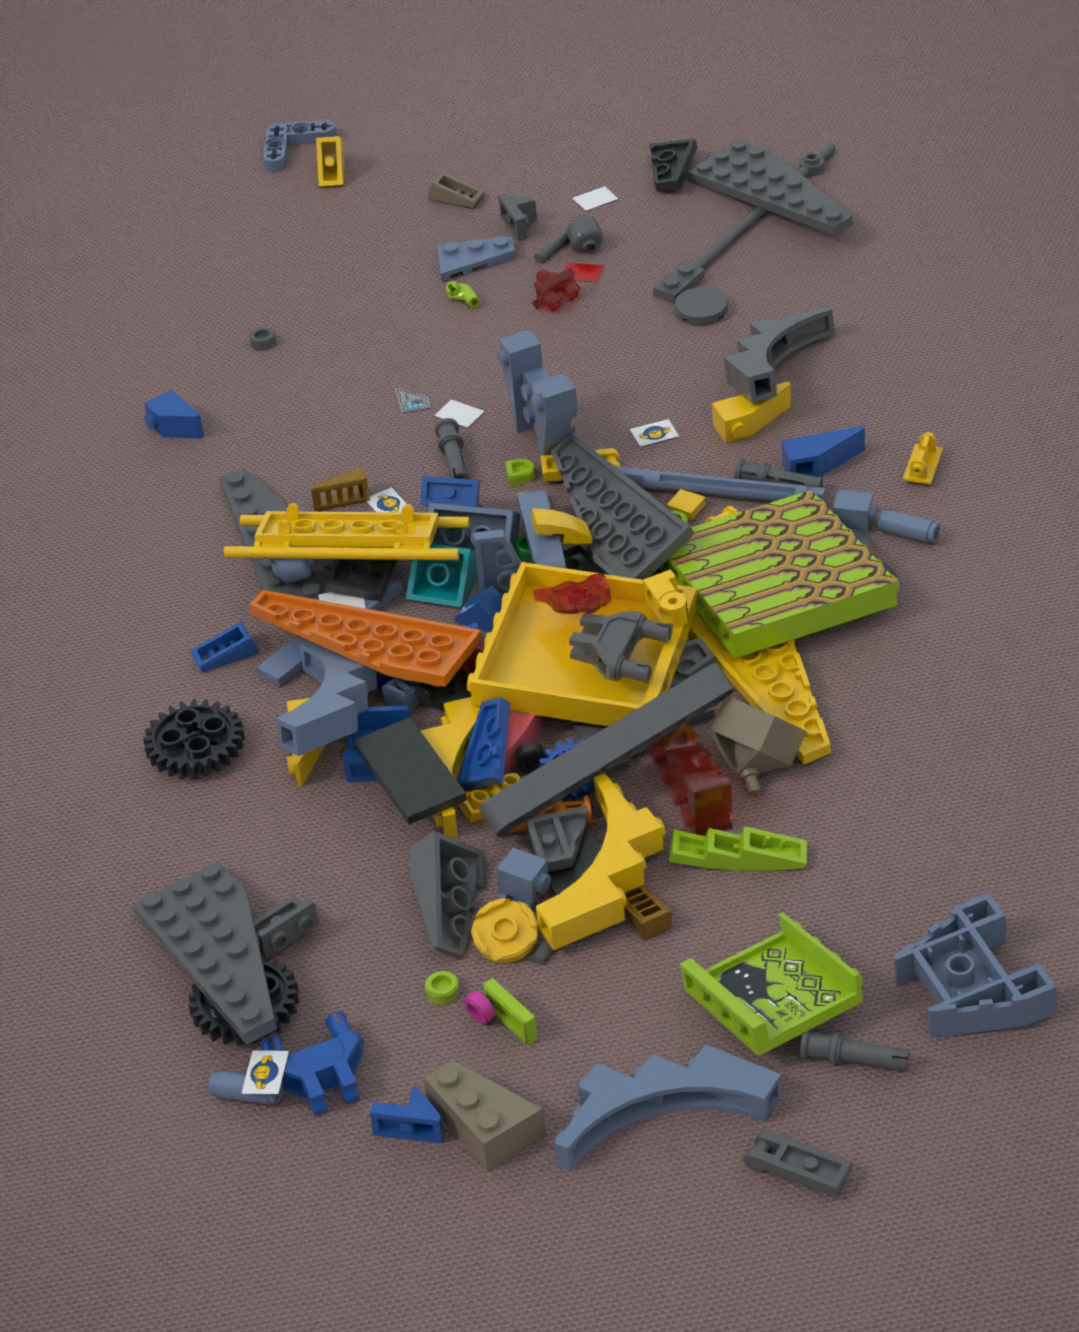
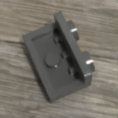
(285, 924)

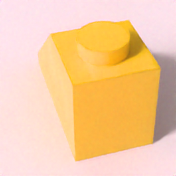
(330, 161)

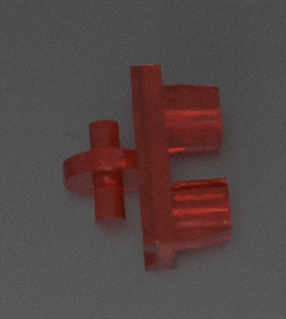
(551, 286)

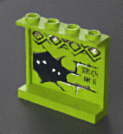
(775, 987)

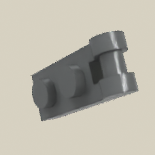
(798, 1162)

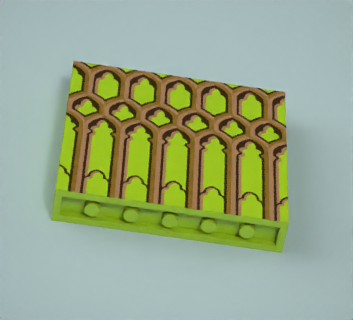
(780, 574)

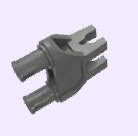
(611, 640)

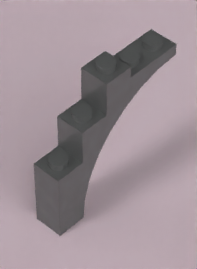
(771, 341)

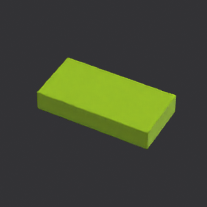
(511, 1012)

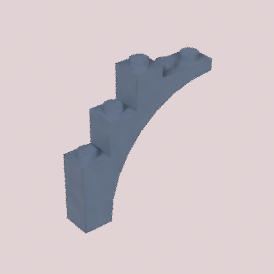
(333, 708)
(660, 1086)

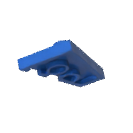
(486, 749)

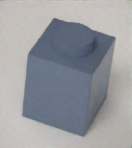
(855, 509)
(523, 876)

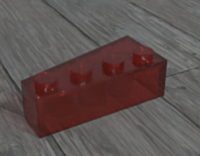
(694, 781)

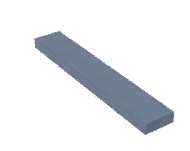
(287, 660)

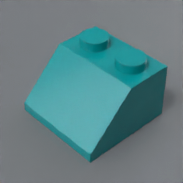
(443, 580)

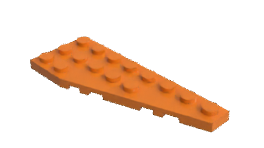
(380, 640)

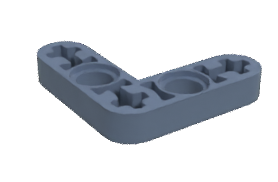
(292, 134)

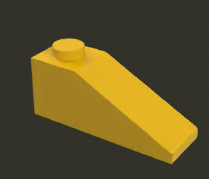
(739, 418)

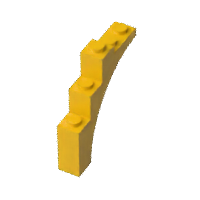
(598, 895)

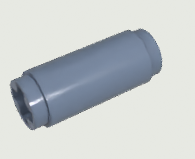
(909, 526)
(230, 1084)

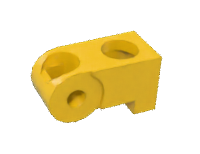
(665, 599)

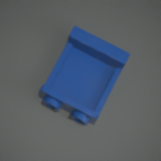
(368, 722)

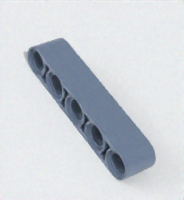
(543, 549)

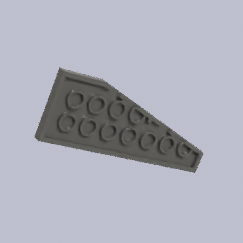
(251, 497)
(627, 524)

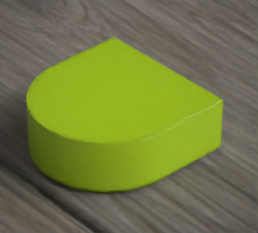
(520, 471)

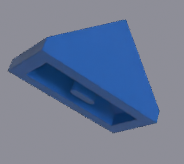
(481, 609)

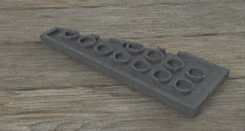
(771, 184)
(213, 938)

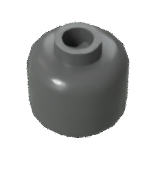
(584, 233)

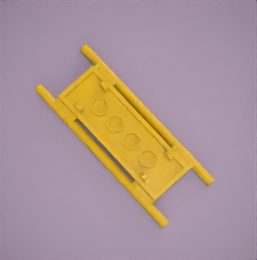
(333, 533)

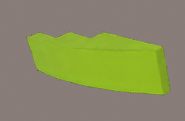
(745, 852)

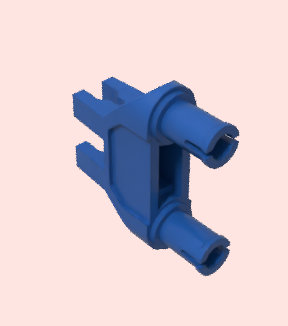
(323, 1065)

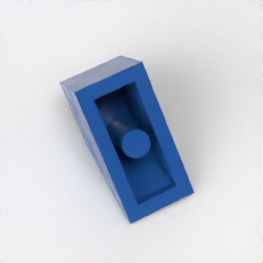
(173, 417)

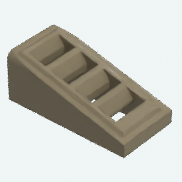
(454, 191)

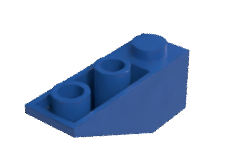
(822, 451)

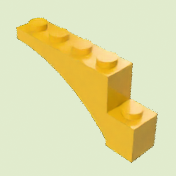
(450, 744)

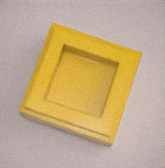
(687, 503)

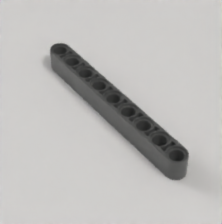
(606, 749)

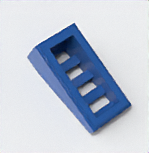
(234, 645)

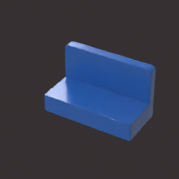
(450, 491)

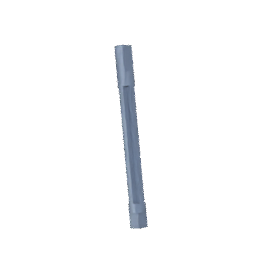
(716, 485)

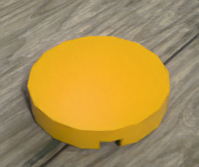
(505, 931)

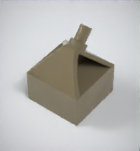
(754, 741)

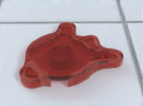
(576, 597)

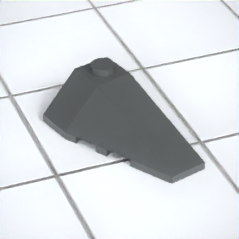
(447, 885)

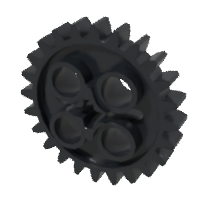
(194, 739)
(283, 995)

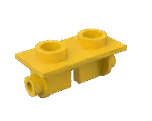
(923, 460)

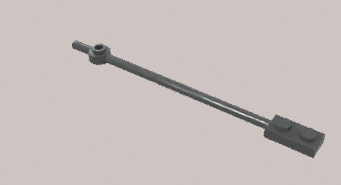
(689, 275)

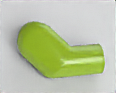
(462, 292)

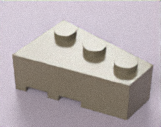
(483, 1114)

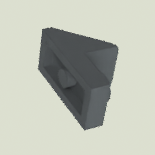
(517, 214)

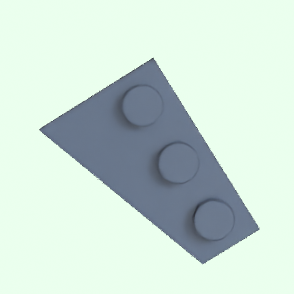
(474, 253)

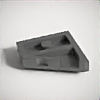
(558, 836)

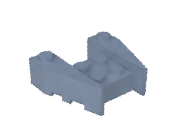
(533, 394)
(967, 978)

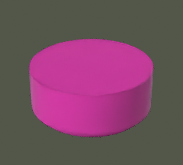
(479, 1007)

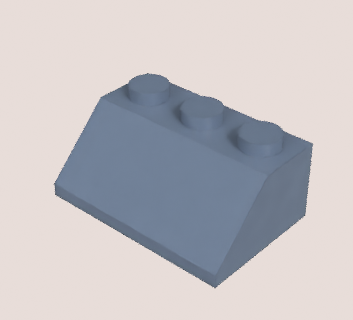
(480, 520)

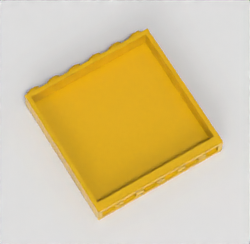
(530, 652)

